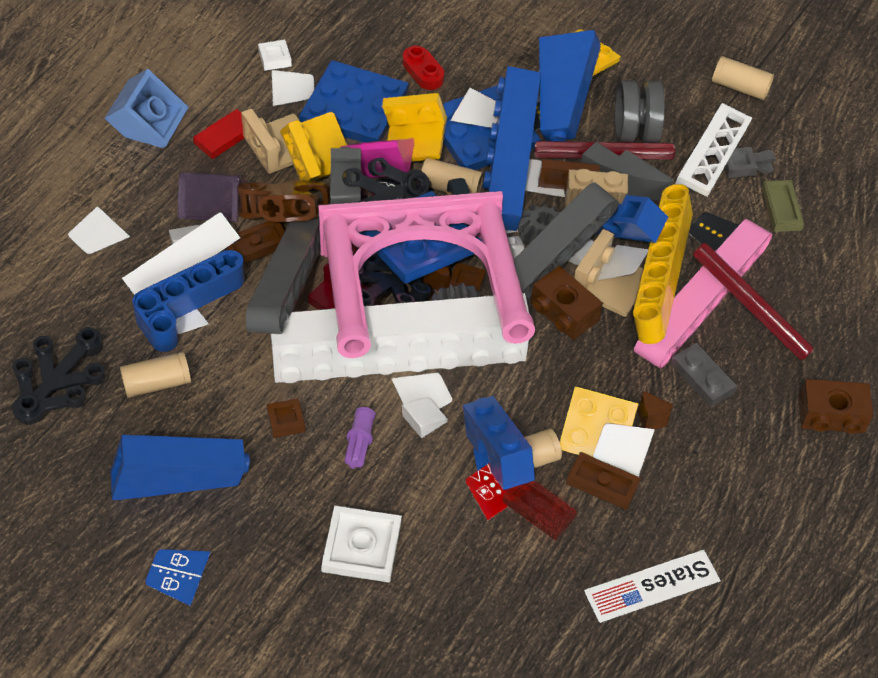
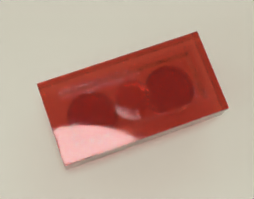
(540, 508)

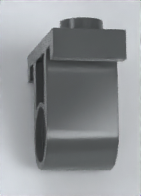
(341, 160)

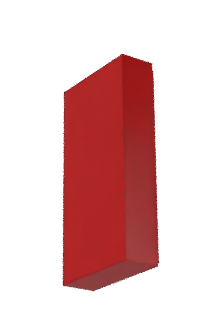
(221, 135)

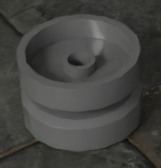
(639, 111)

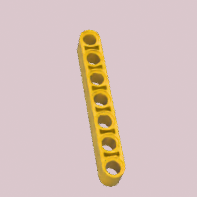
(663, 267)

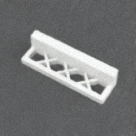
(697, 162)

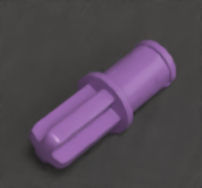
(359, 437)

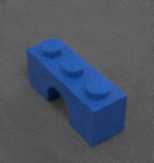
(636, 220)
(508, 450)

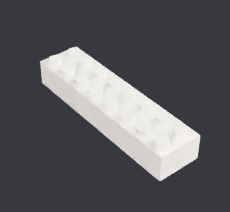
(401, 339)

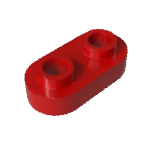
(423, 67)

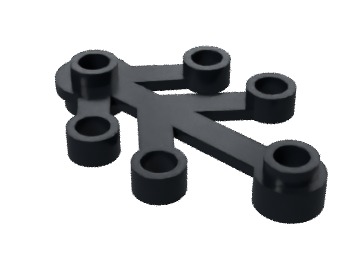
(383, 192)
(389, 281)
(56, 378)

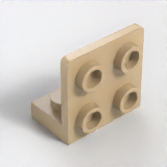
(267, 140)
(617, 292)

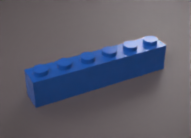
(512, 141)

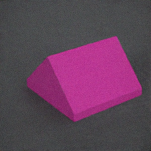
(396, 153)

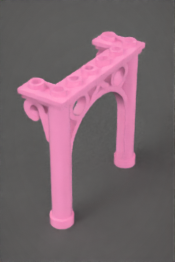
(416, 221)

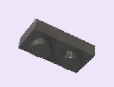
(703, 374)

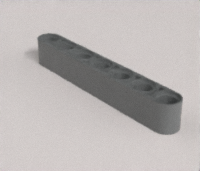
(284, 278)

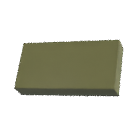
(782, 206)

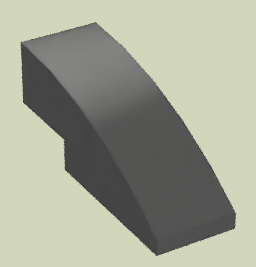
(642, 177)

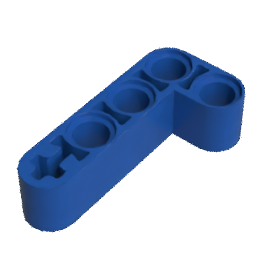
(184, 292)

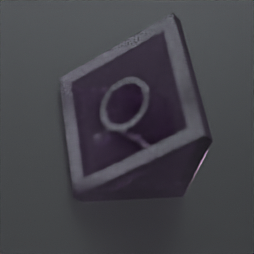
(207, 194)

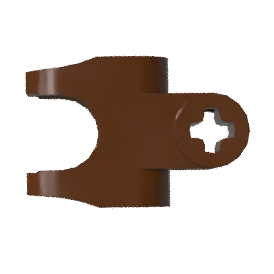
(281, 201)

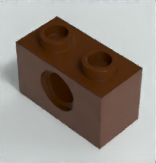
(566, 303)
(835, 406)

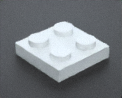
(361, 544)

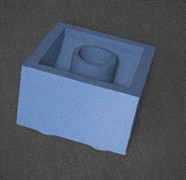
(146, 110)

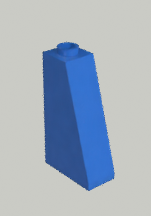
(565, 78)
(175, 465)

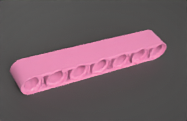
(705, 292)

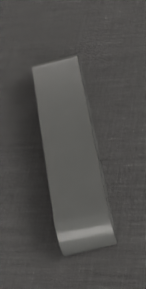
(564, 235)

